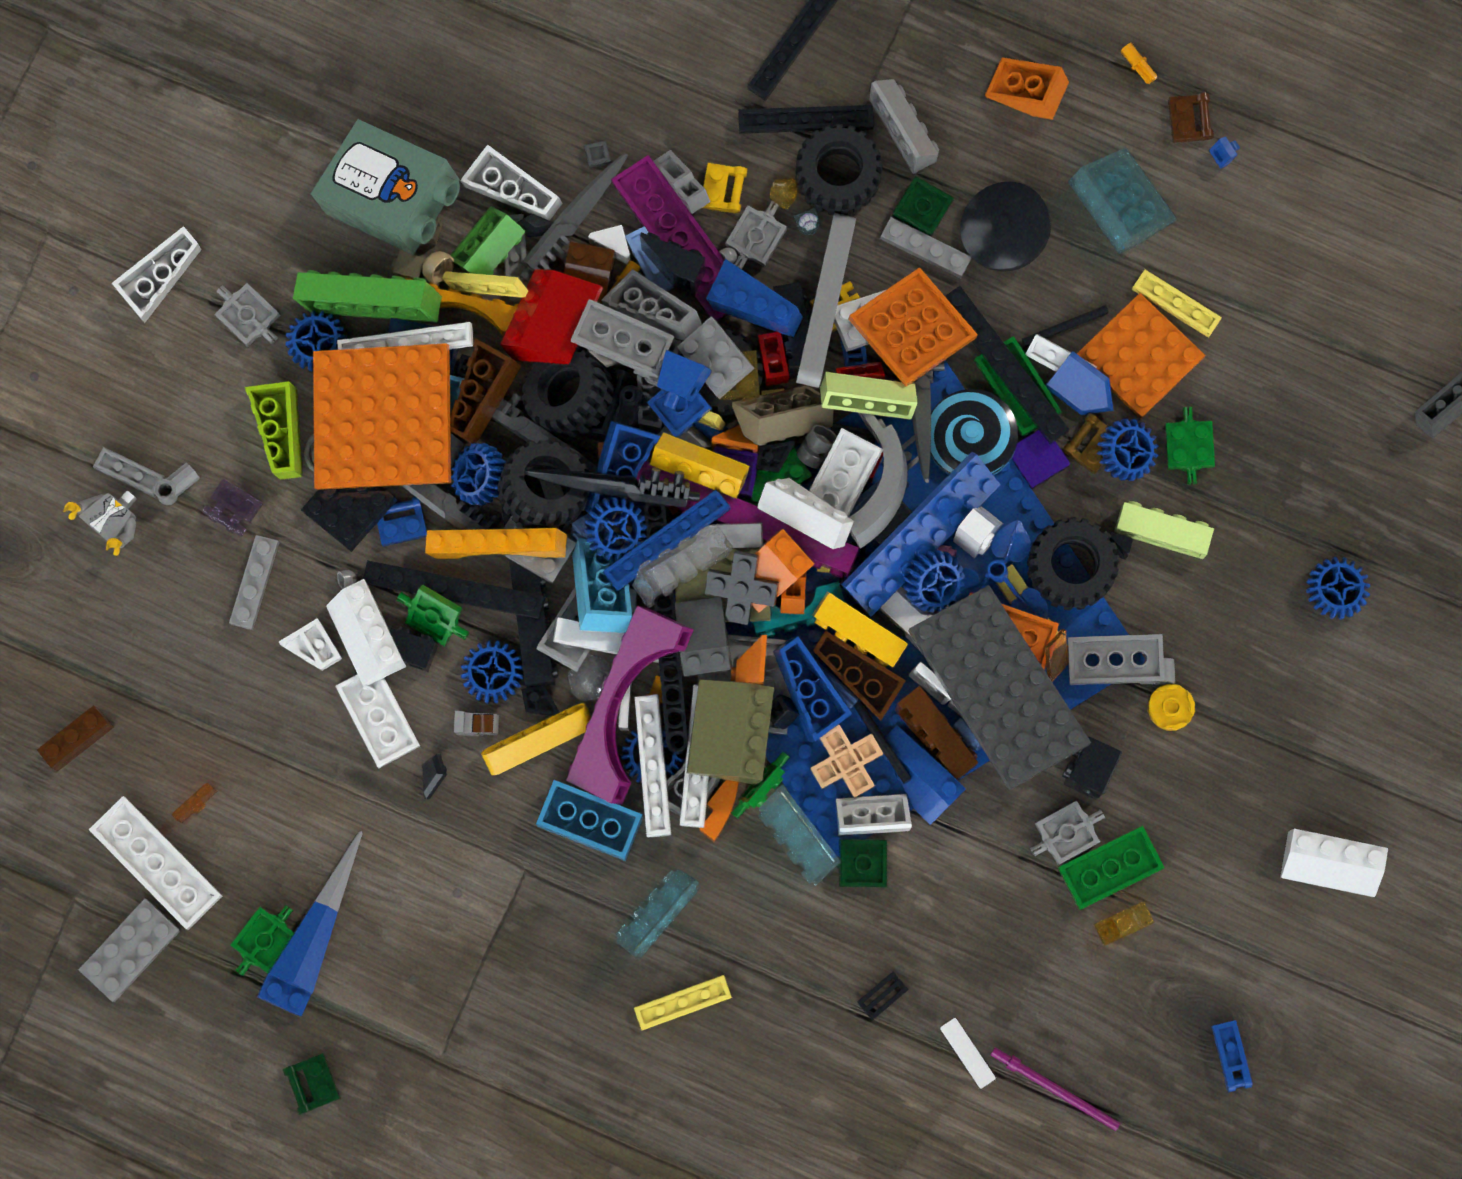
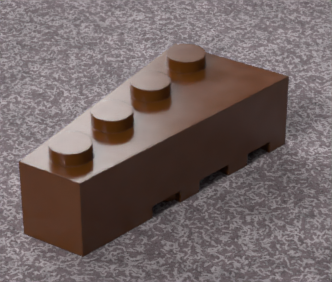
(481, 390)

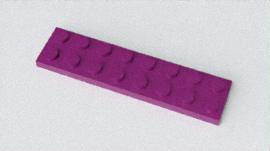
(666, 216)

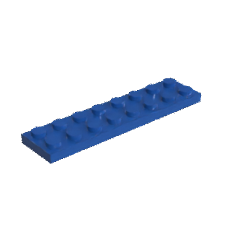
(921, 531)

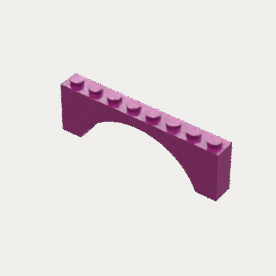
(597, 760)

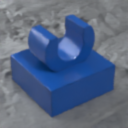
(1224, 151)

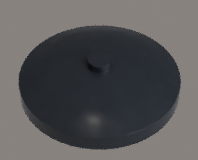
(1005, 226)

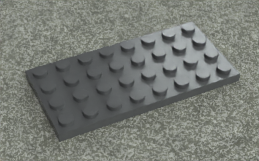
(999, 687)

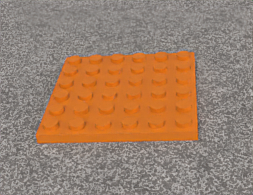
(382, 416)

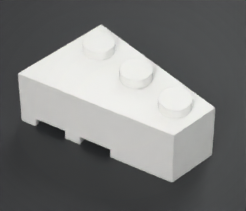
(977, 531)

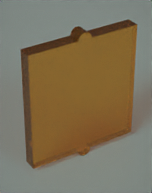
(1056, 655)

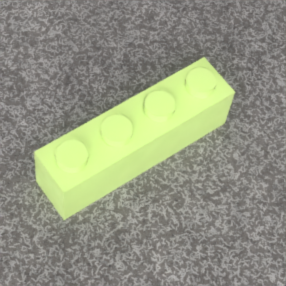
(868, 395)
(1164, 530)

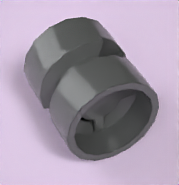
(816, 446)

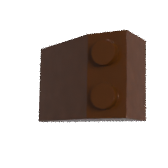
(591, 264)

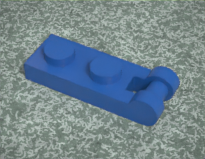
(1231, 1055)

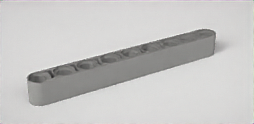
(826, 300)

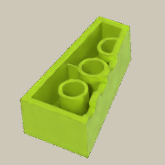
(278, 424)

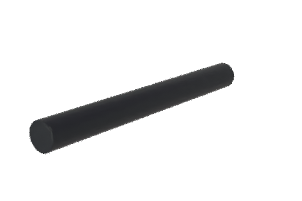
(1066, 325)
(882, 742)

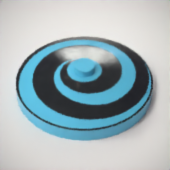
(972, 423)

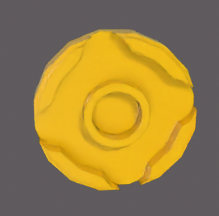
(1171, 707)

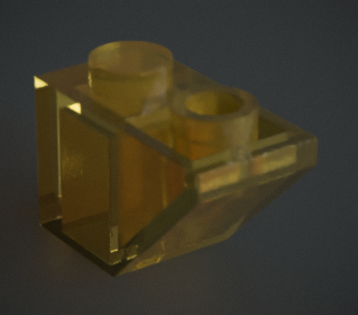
(1124, 923)

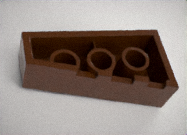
(863, 676)
(936, 734)

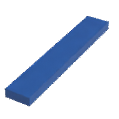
(684, 526)

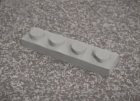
(925, 247)
(254, 582)

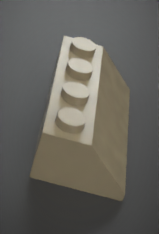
(781, 414)

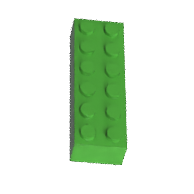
(367, 296)

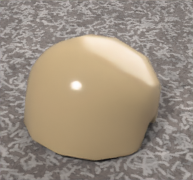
(436, 265)

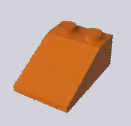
(1028, 87)
(781, 562)

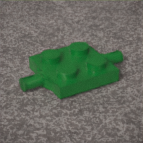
(1190, 445)
(433, 615)
(756, 794)
(263, 939)

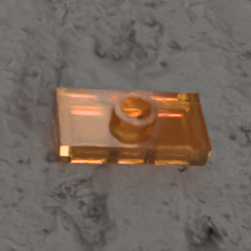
(195, 803)

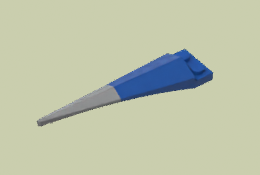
(298, 965)

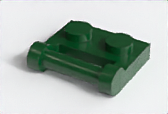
(319, 1081)

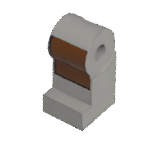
(476, 724)

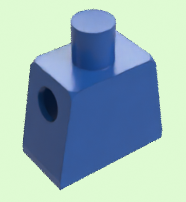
(681, 378)

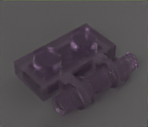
(236, 501)

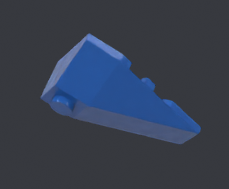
(931, 785)

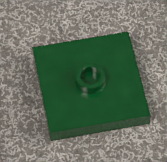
(923, 206)
(862, 863)

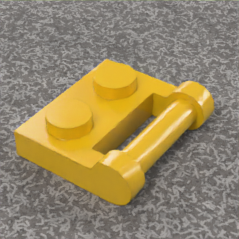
(716, 185)

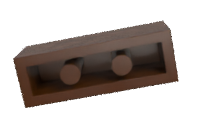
(75, 738)

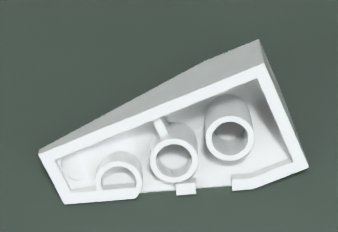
(903, 613)

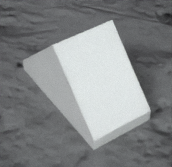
(613, 239)

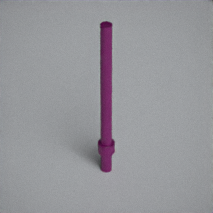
(1014, 1064)

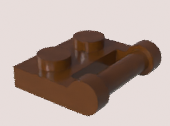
(1183, 119)

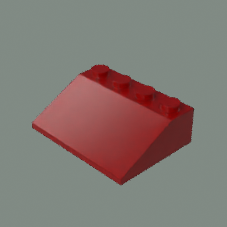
(548, 317)

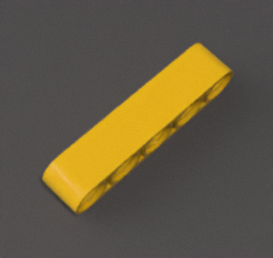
(536, 739)

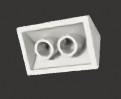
(873, 814)

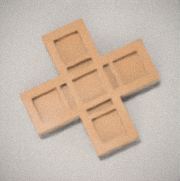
(846, 761)

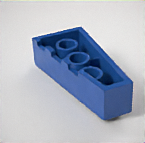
(750, 300)

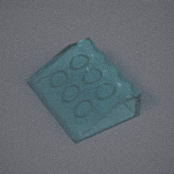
(1121, 200)
(799, 836)
(658, 913)

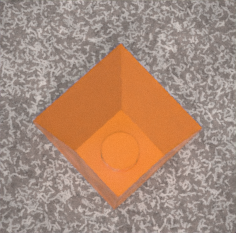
(734, 440)
(751, 664)

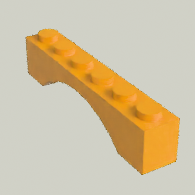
(494, 311)
(527, 542)

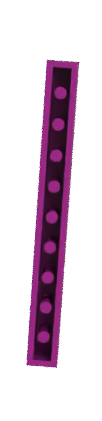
(837, 560)

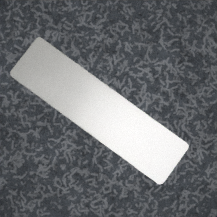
(968, 1053)

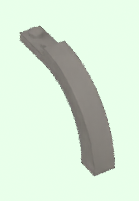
(890, 492)

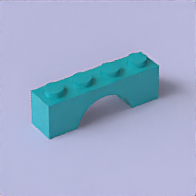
(790, 622)

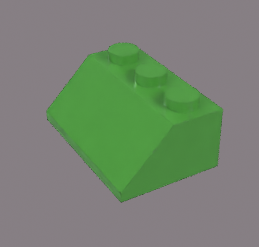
(487, 243)

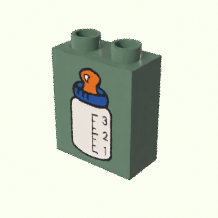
(386, 187)

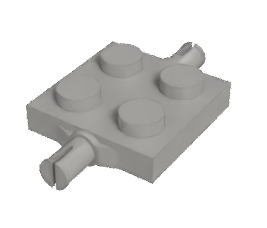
(756, 235)
(247, 314)
(1067, 832)

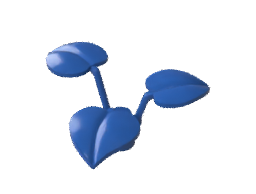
(1012, 544)

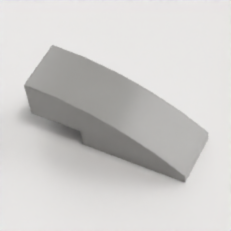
(682, 181)

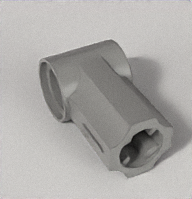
(178, 482)

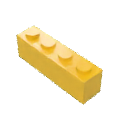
(699, 465)
(859, 629)

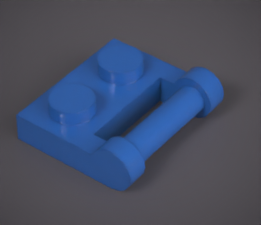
(403, 528)

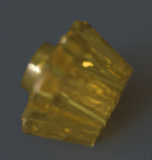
(783, 192)

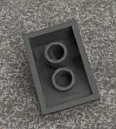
(709, 643)

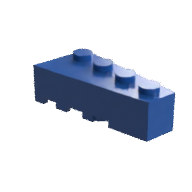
(622, 455)
(810, 690)

